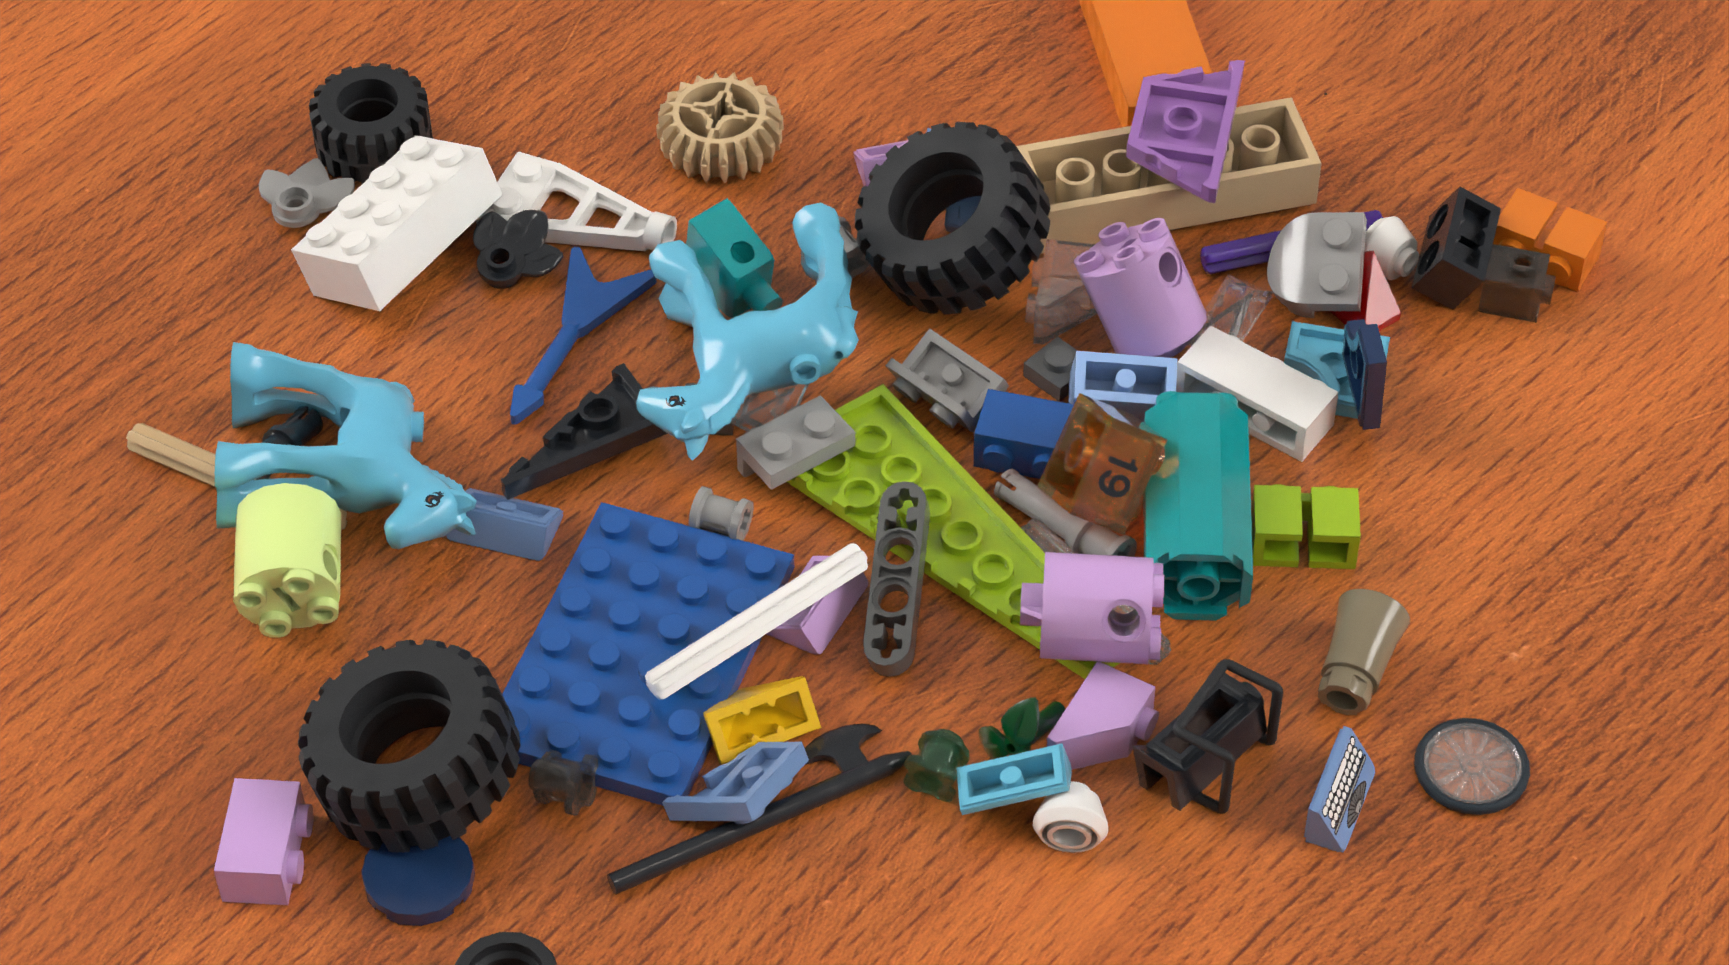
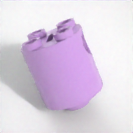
(1142, 289)
(1078, 605)

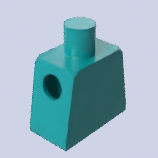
(733, 260)

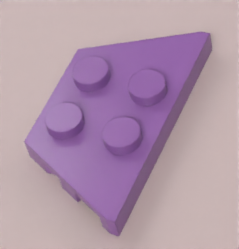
(1186, 126)

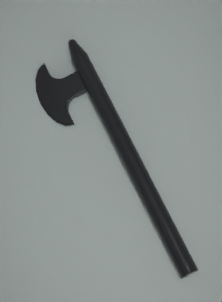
(837, 746)

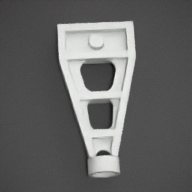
(531, 181)

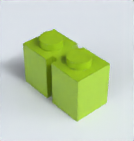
(1331, 526)

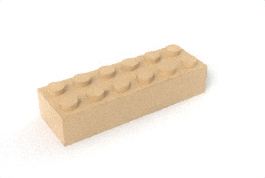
(1094, 184)

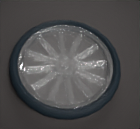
(1472, 766)

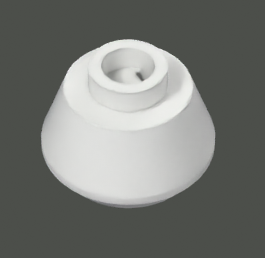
(1393, 246)
(1071, 820)

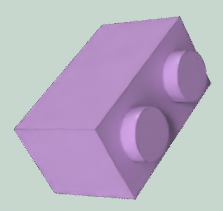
(262, 842)

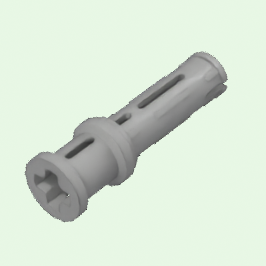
(1078, 533)

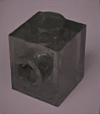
(1516, 283)

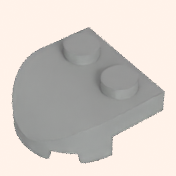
(1319, 263)

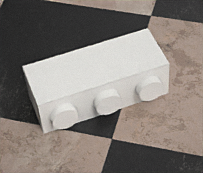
(1280, 402)

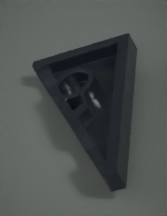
(591, 433)

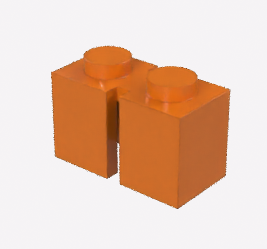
(1572, 243)

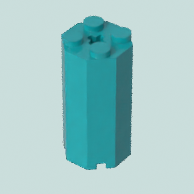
(1200, 504)

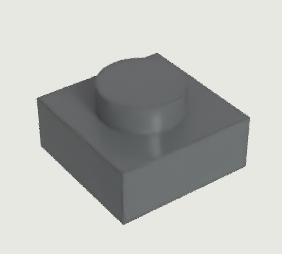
(1051, 368)

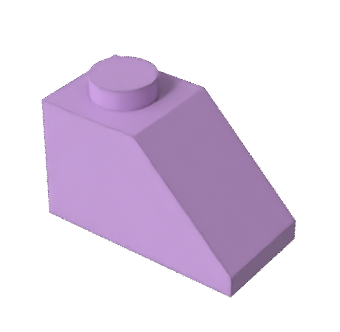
(1105, 717)

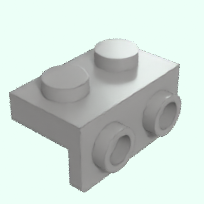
(946, 380)
(793, 442)

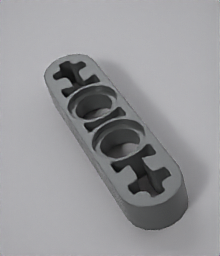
(902, 578)

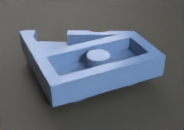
(742, 786)

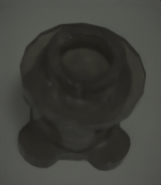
(564, 781)

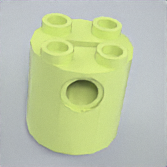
(287, 558)

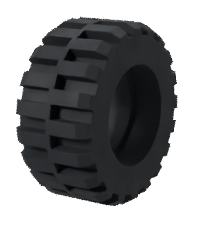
(978, 256)
(432, 791)

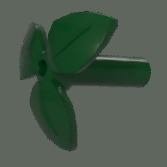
(1022, 728)

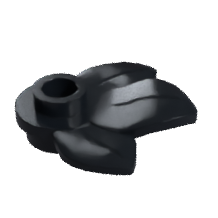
(516, 243)

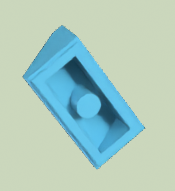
(1013, 779)

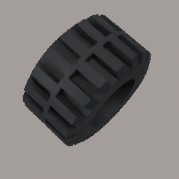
(366, 118)

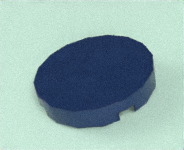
(419, 884)

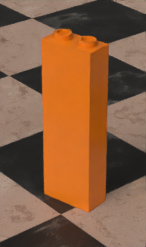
(1141, 41)

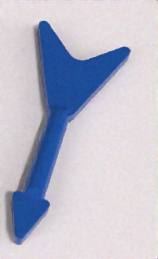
(584, 308)

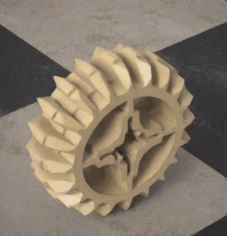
(720, 127)

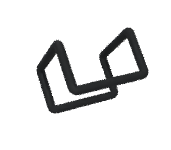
(1229, 760)

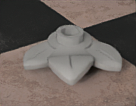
(303, 194)

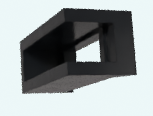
(1228, 717)

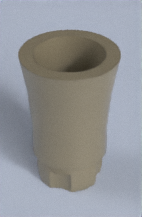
(1360, 649)

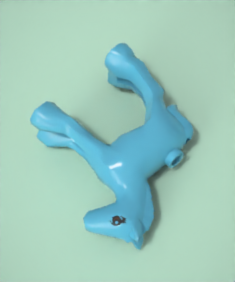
(756, 348)
(361, 472)

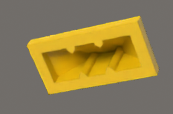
(761, 714)

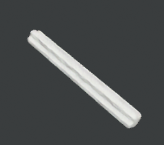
(756, 621)

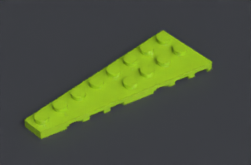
(970, 538)

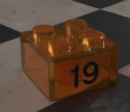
(1102, 464)

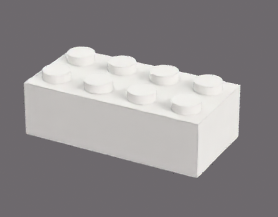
(397, 222)

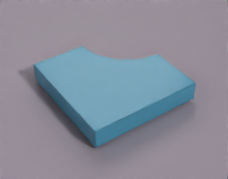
(1318, 354)

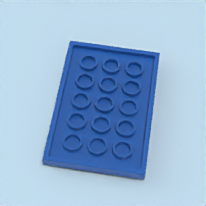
(622, 608)

